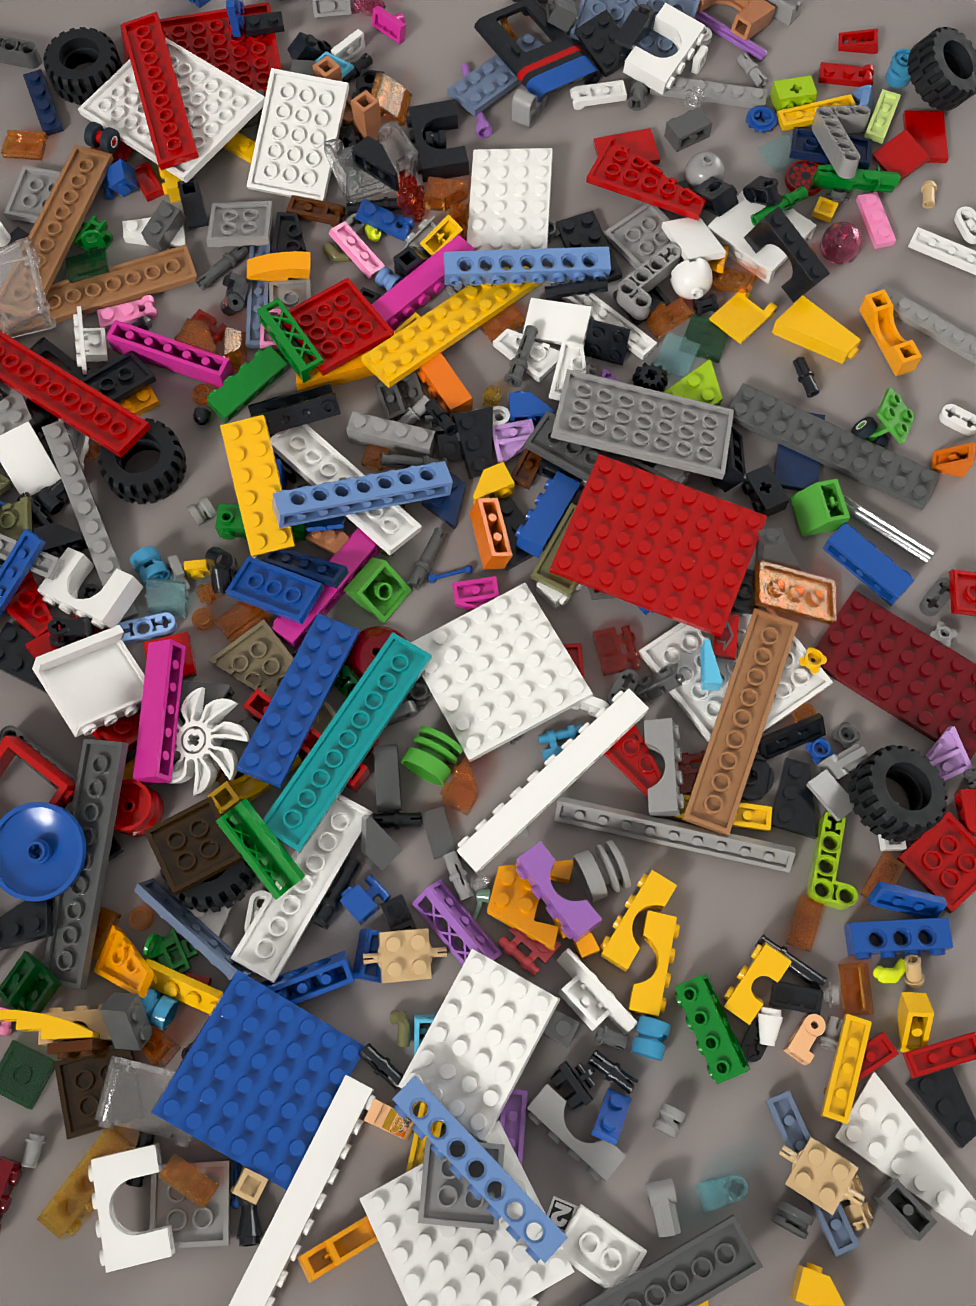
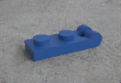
(384, 220)

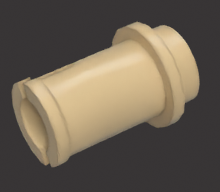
(928, 190)
(913, 976)

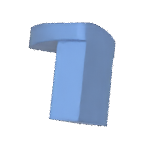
(864, 96)

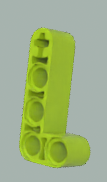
(831, 858)

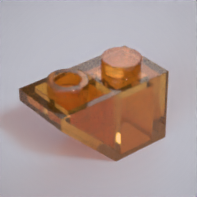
(442, 192)
(462, 789)

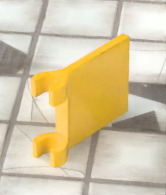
(741, 316)

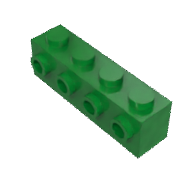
(246, 384)
(231, 526)
(712, 1029)

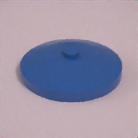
(40, 851)

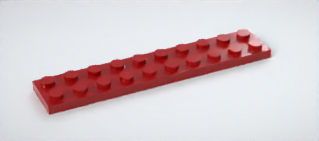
(159, 91)
(69, 398)

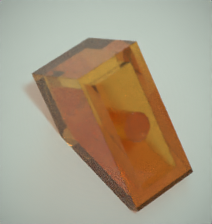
(197, 335)

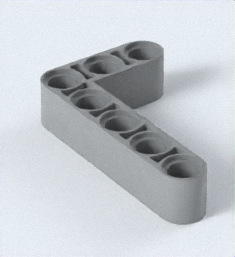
(831, 131)

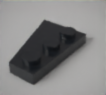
(794, 800)
(26, 923)

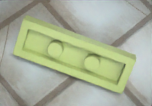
(882, 116)

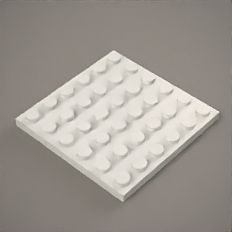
(500, 672)
(702, 706)
(460, 1263)

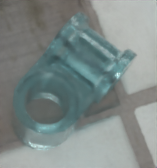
(716, 1193)

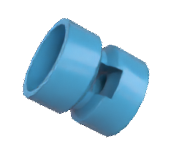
(897, 72)
(149, 564)
(159, 1009)
(650, 1038)

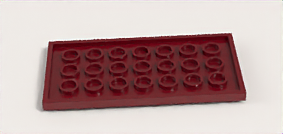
(901, 670)

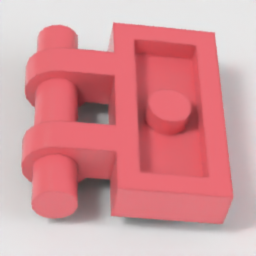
(537, 950)

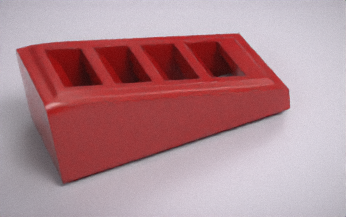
(869, 45)

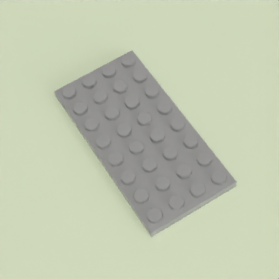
(643, 424)

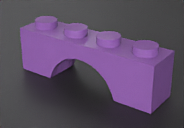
(575, 916)

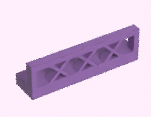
(459, 923)

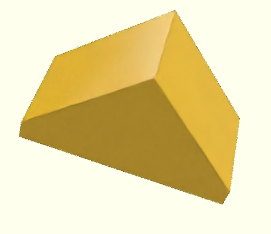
(441, 235)

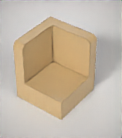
(249, 1185)

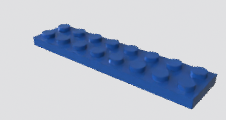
(298, 701)

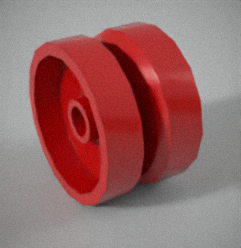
(137, 808)

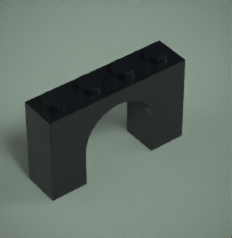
(433, 161)
(806, 266)

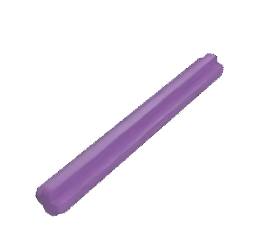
(724, 31)

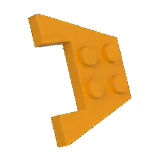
(517, 905)

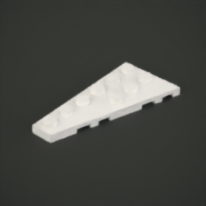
(894, 1145)

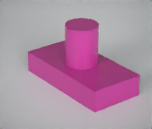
(389, 24)

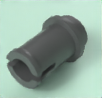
(611, 1038)

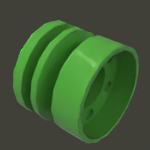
(430, 759)

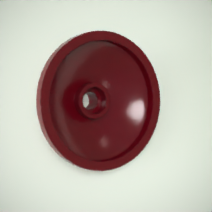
(365, 645)

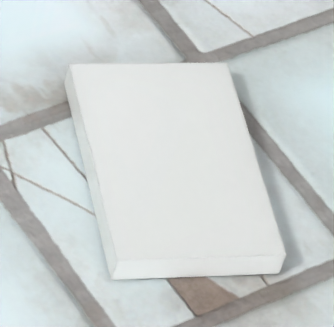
(693, 239)
(558, 321)
(26, 460)
(600, 1249)

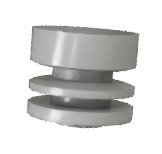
(598, 872)

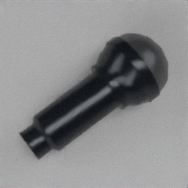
(144, 323)

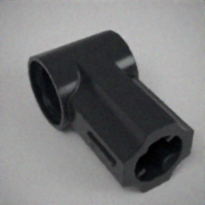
(53, 497)
(220, 571)

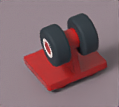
(107, 141)

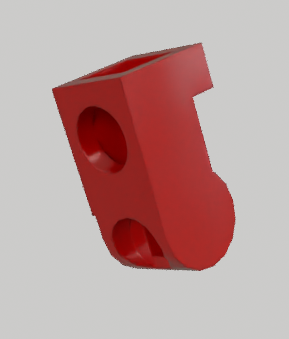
(966, 808)

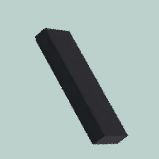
(792, 736)

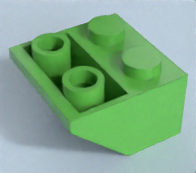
(820, 508)

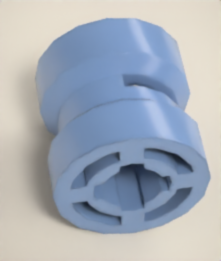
(387, 279)

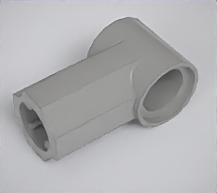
(844, 762)
(662, 1200)

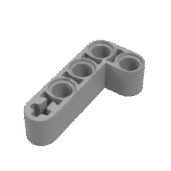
(526, 107)
(634, 288)

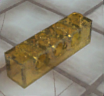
(55, 1214)

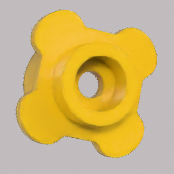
(812, 653)

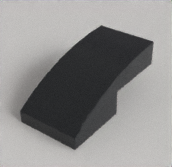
(397, 914)

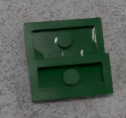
(29, 985)

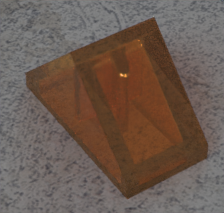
(160, 1048)

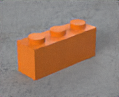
(445, 385)
(490, 533)

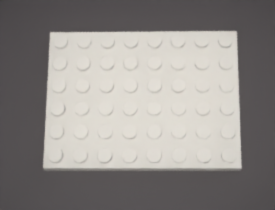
(213, 102)

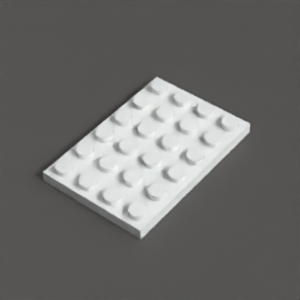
(294, 124)
(510, 199)
(481, 1041)

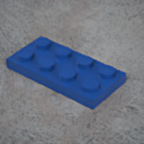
(275, 590)

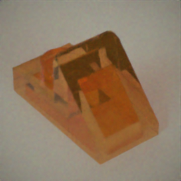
(668, 317)

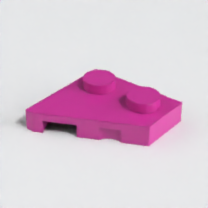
(475, 592)

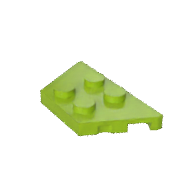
(699, 385)

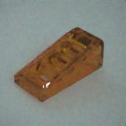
(732, 280)

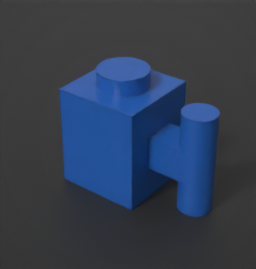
(119, 178)
(361, 903)

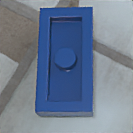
(611, 1116)

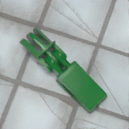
(864, 180)

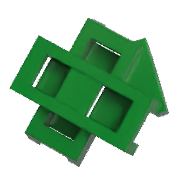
(96, 236)
(161, 953)

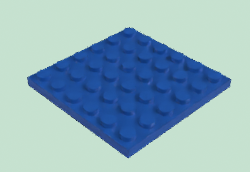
(258, 1079)

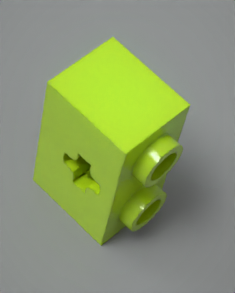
(793, 92)

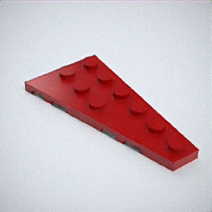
(639, 179)

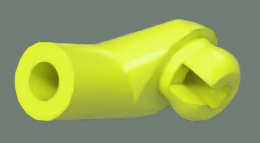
(372, 233)
(890, 975)

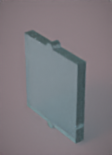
(777, 153)
(677, 355)
(166, 597)

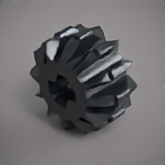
(650, 377)

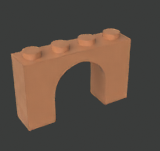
(752, 15)
(362, 111)

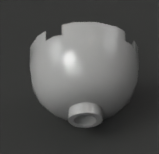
(702, 167)

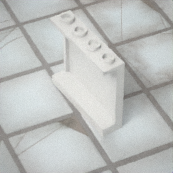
(736, 223)
(92, 681)

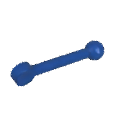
(432, 577)
(235, 1203)

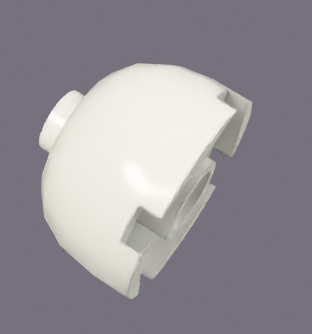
(692, 279)

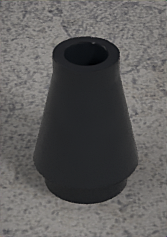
(249, 1226)

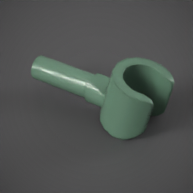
(482, 896)

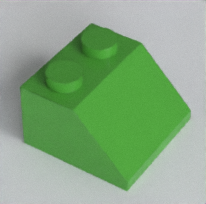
(378, 589)

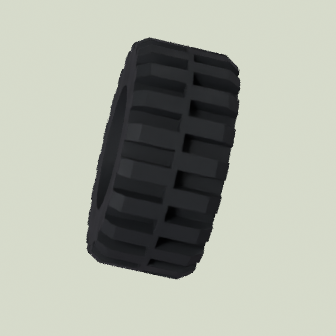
(74, 49)
(943, 68)
(154, 482)
(918, 780)
(219, 891)

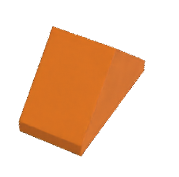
(954, 460)

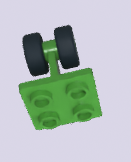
(894, 418)

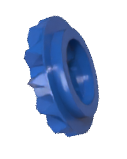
(768, 116)

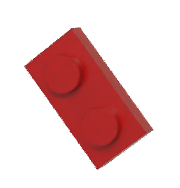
(877, 1053)

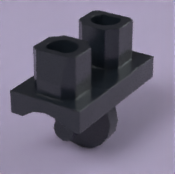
(565, 1075)

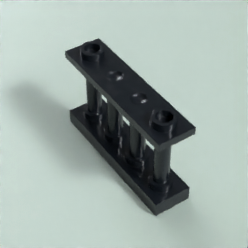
(297, 408)

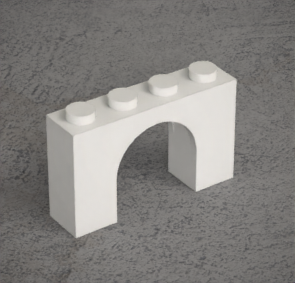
(661, 72)
(105, 607)
(120, 1245)

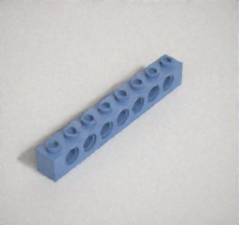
(534, 258)
(361, 494)
(552, 1237)

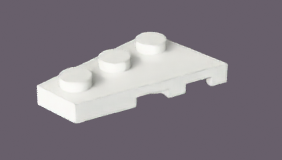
(133, 228)
(570, 357)
(541, 358)

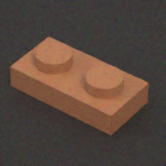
(328, 540)

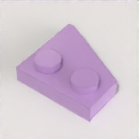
(510, 439)
(949, 754)

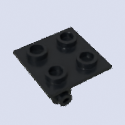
(606, 342)

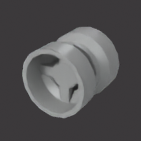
(201, 511)
(669, 1120)

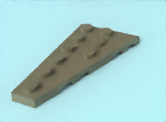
(261, 663)

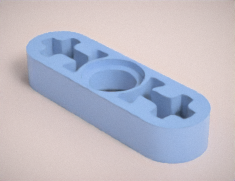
(159, 619)

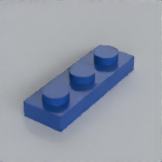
(906, 900)

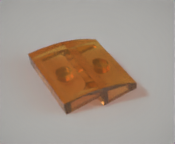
(392, 98)

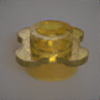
(491, 396)

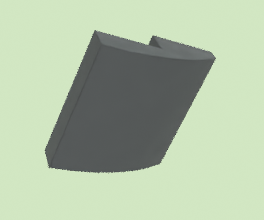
(400, 396)

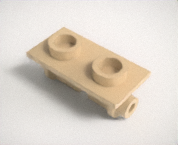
(856, 1214)

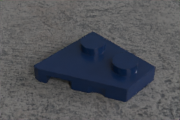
(448, 507)

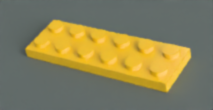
(255, 481)

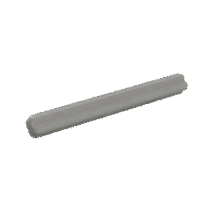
(888, 530)

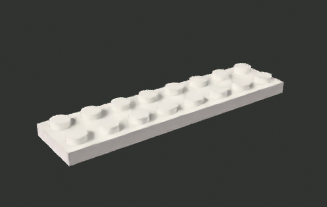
(321, 463)
(283, 921)

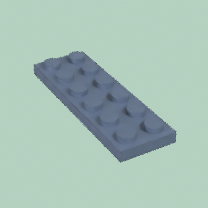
(488, 81)

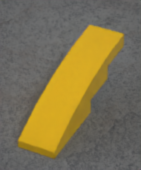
(51, 1027)

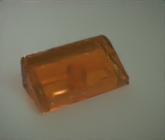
(235, 347)
(105, 921)
(856, 988)

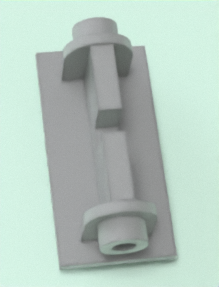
(425, 228)

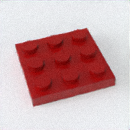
(944, 861)

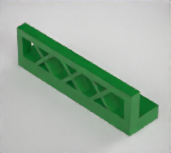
(285, 346)
(263, 847)

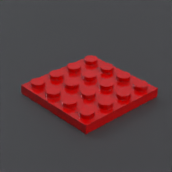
(339, 325)

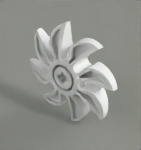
(201, 742)

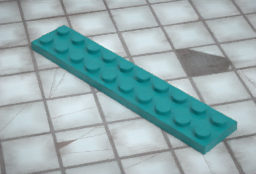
(346, 742)

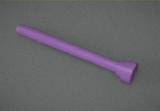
(483, 127)

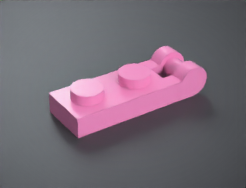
(127, 312)

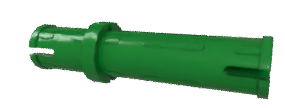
(787, 203)

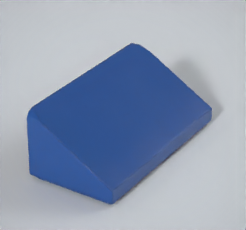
(367, 943)

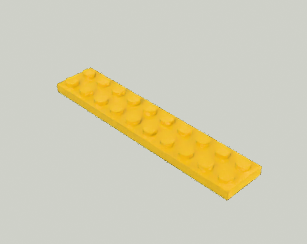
(441, 328)

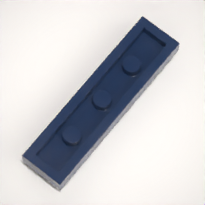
(43, 102)
(308, 566)

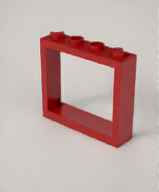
(14, 745)

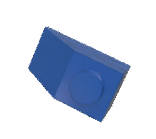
(526, 406)

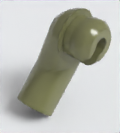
(333, 253)
(404, 1028)

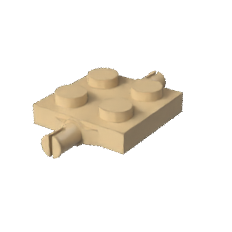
(404, 955)
(821, 1175)

